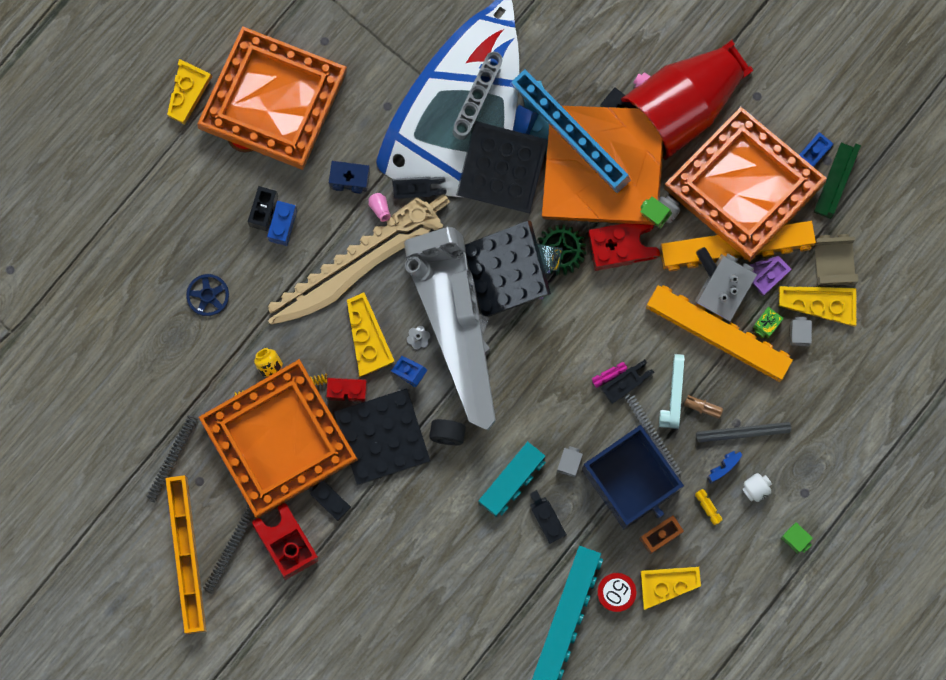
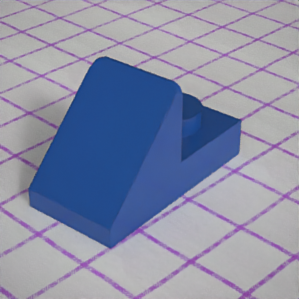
(409, 371)

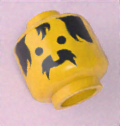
(267, 362)

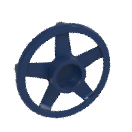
(207, 295)

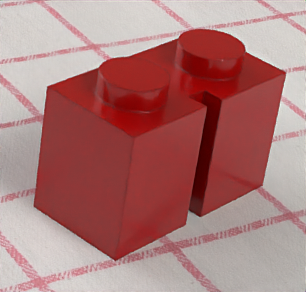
(354, 388)

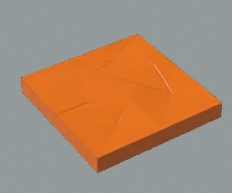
(272, 98)
(745, 184)
(578, 192)
(278, 438)

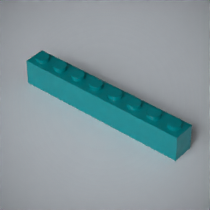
(568, 615)

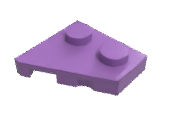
(769, 273)

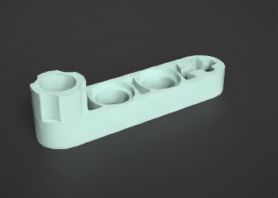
(671, 418)

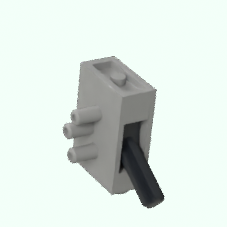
(725, 284)

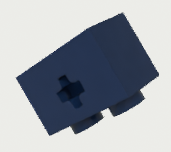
(340, 171)

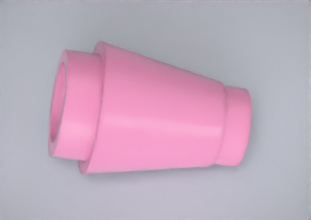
(379, 205)

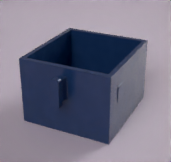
(632, 477)

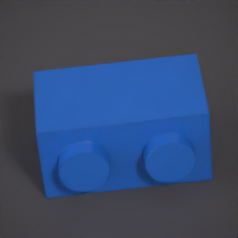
(282, 223)

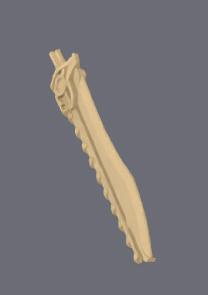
(407, 219)

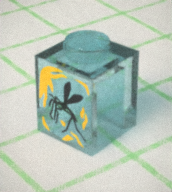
(550, 257)

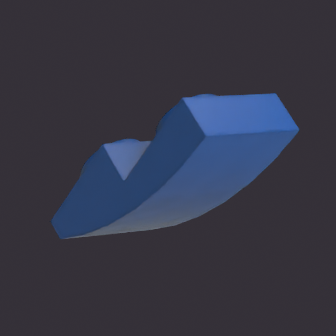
(728, 463)

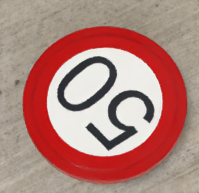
(616, 592)

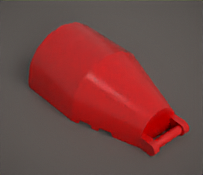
(689, 94)

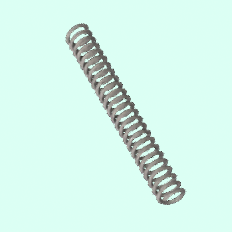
(651, 430)

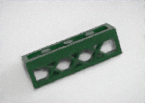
(836, 180)

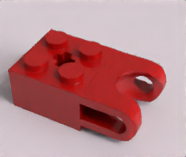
(626, 242)
(284, 537)

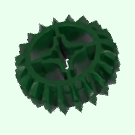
(578, 252)

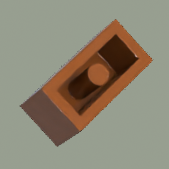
(661, 534)

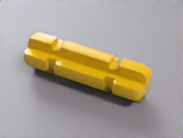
(708, 506)

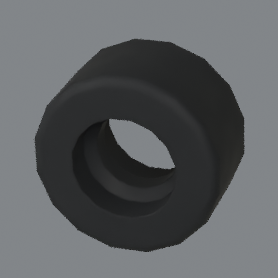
(447, 432)

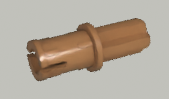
(703, 406)

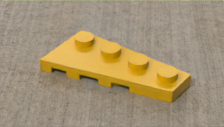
(822, 302)
(368, 339)

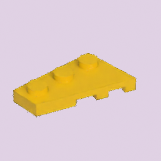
(188, 89)
(667, 583)

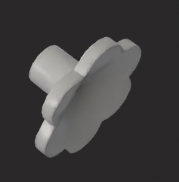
(419, 342)

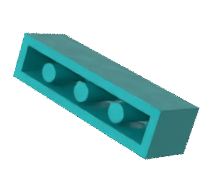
(511, 479)

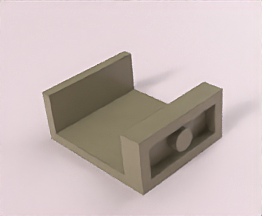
(835, 261)

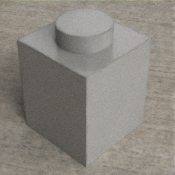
(800, 332)
(570, 461)

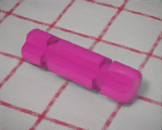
(609, 374)

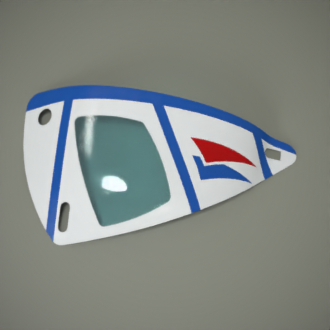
(428, 113)

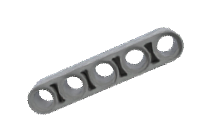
(476, 104)

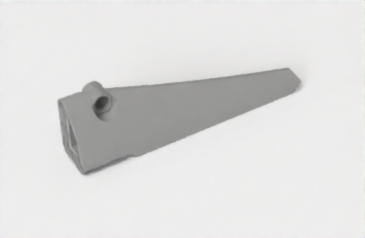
(453, 311)

